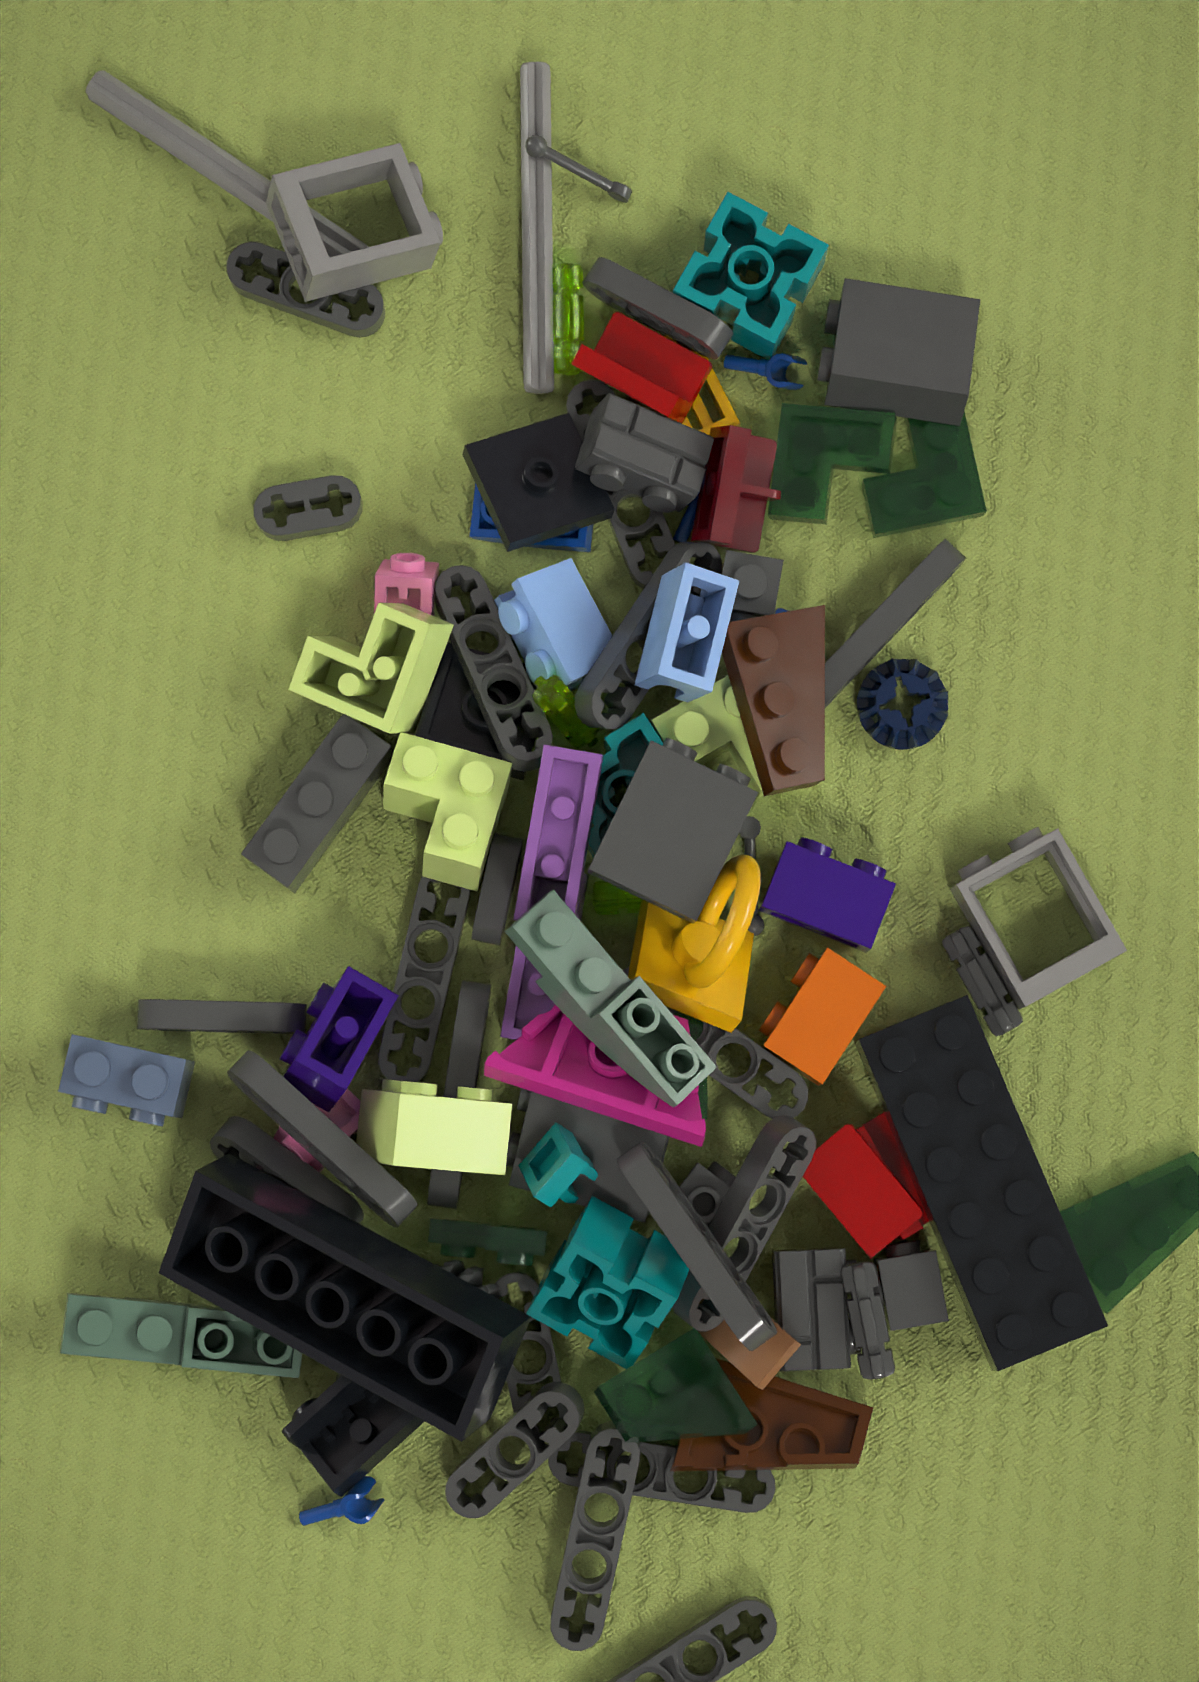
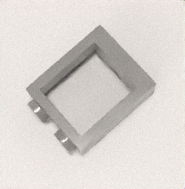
(325, 275)
(1025, 849)

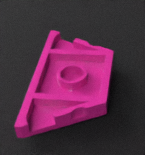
(567, 1066)

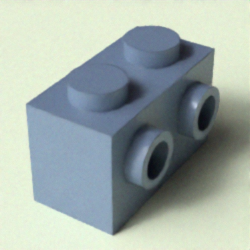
(125, 1076)

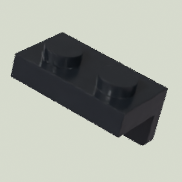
(348, 1432)

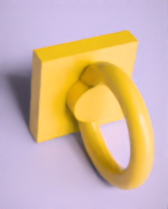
(706, 963)

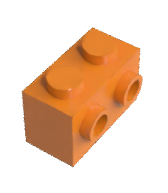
(821, 1016)

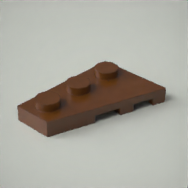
(780, 694)
(794, 1431)

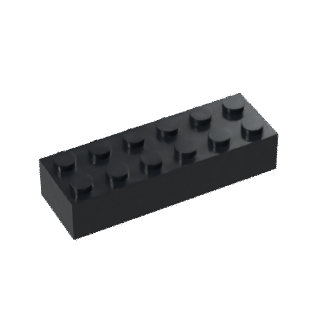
(980, 1184)
(344, 1296)

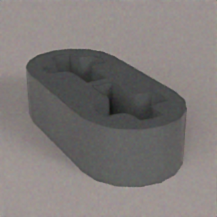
(305, 494)
(497, 889)

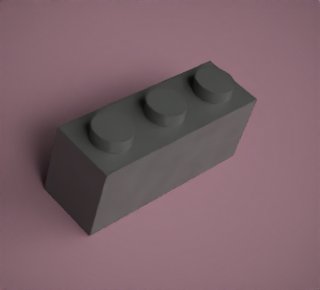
(319, 803)

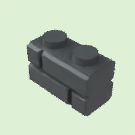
(643, 454)
(814, 1307)

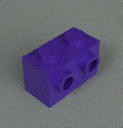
(827, 894)
(339, 1037)

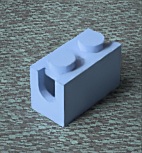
(554, 623)
(687, 631)

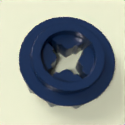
(889, 726)

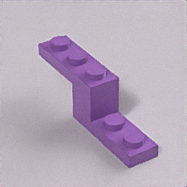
(552, 861)

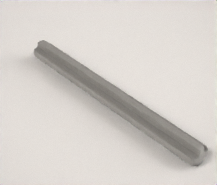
(202, 154)
(537, 231)

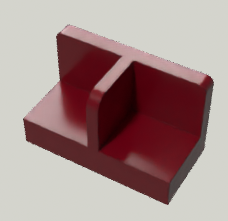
(735, 489)

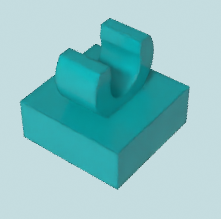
(555, 1166)

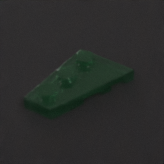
(1134, 1226)

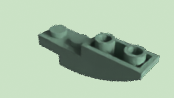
(607, 1006)
(172, 1335)

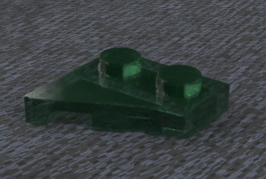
(675, 1395)

